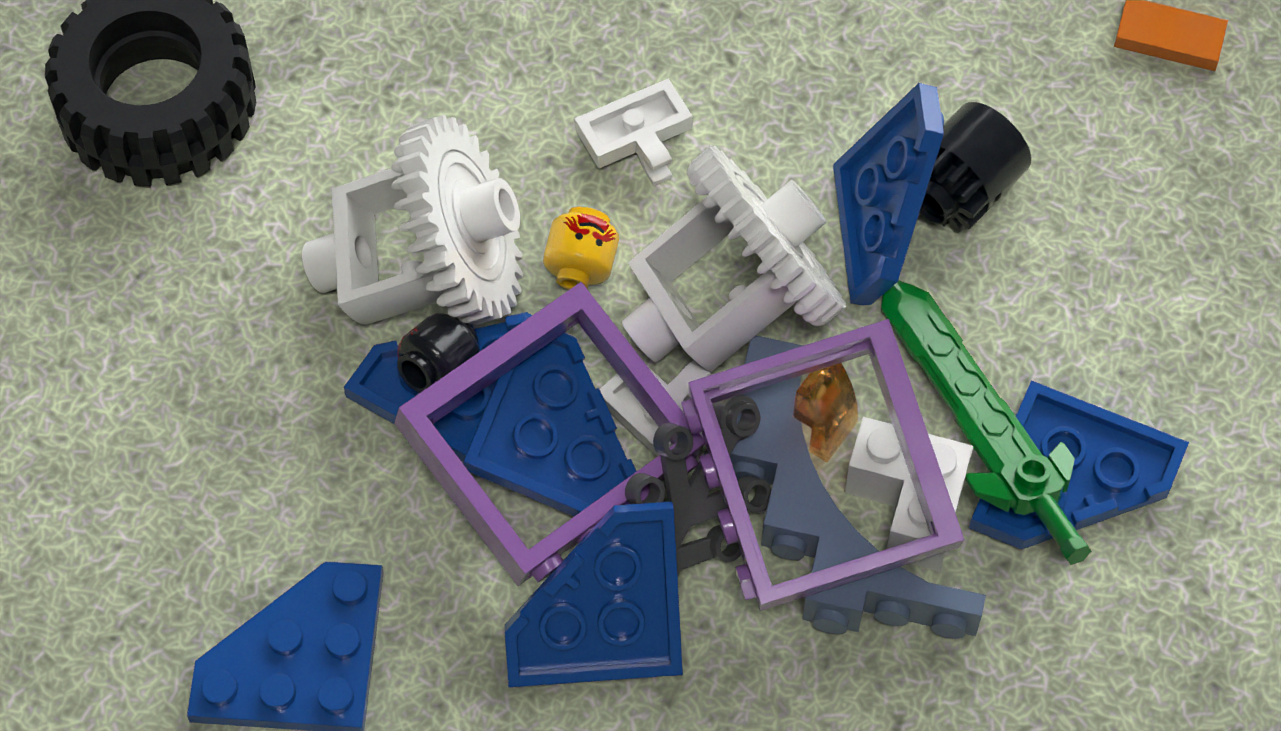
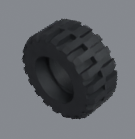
(161, 136)

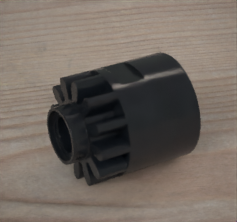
(974, 166)

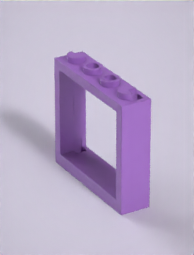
(419, 414)
(908, 424)

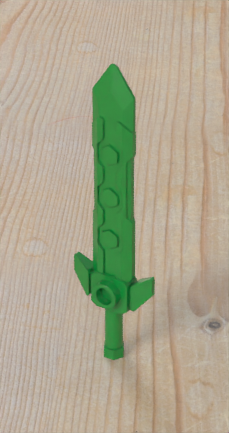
(1017, 469)

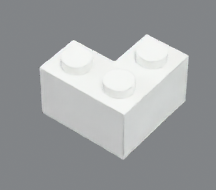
(881, 475)

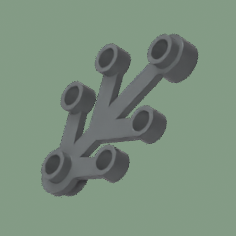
(691, 496)

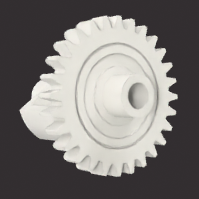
(461, 224)
(772, 230)

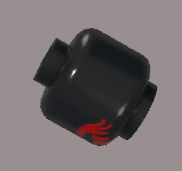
(435, 350)

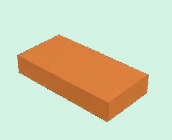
(1171, 33)

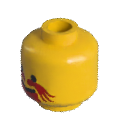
(581, 247)

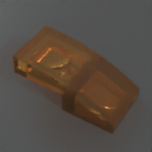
(828, 407)

